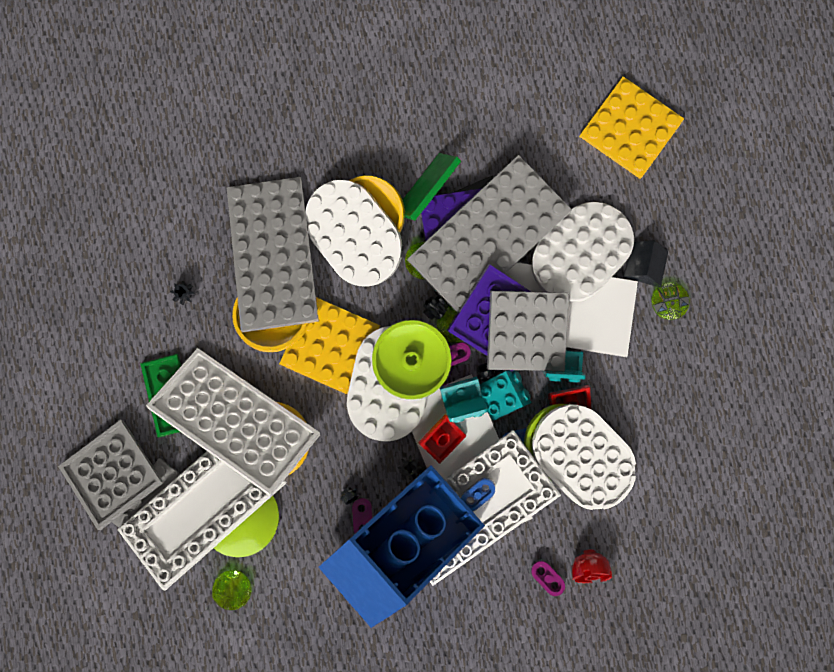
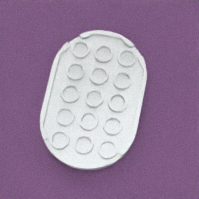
(353, 233)
(583, 251)
(372, 407)
(584, 457)

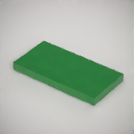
(429, 184)
(156, 375)

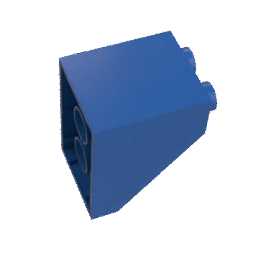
(402, 547)

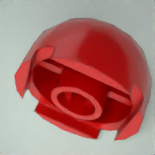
(591, 567)

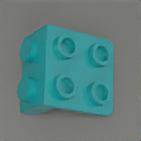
(573, 368)
(504, 394)
(463, 400)

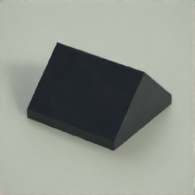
(646, 263)

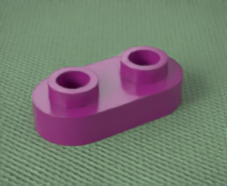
(455, 358)
(361, 517)
(547, 578)

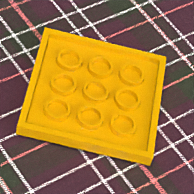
(631, 127)
(329, 346)

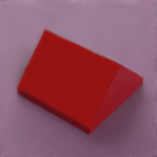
(575, 396)
(442, 439)

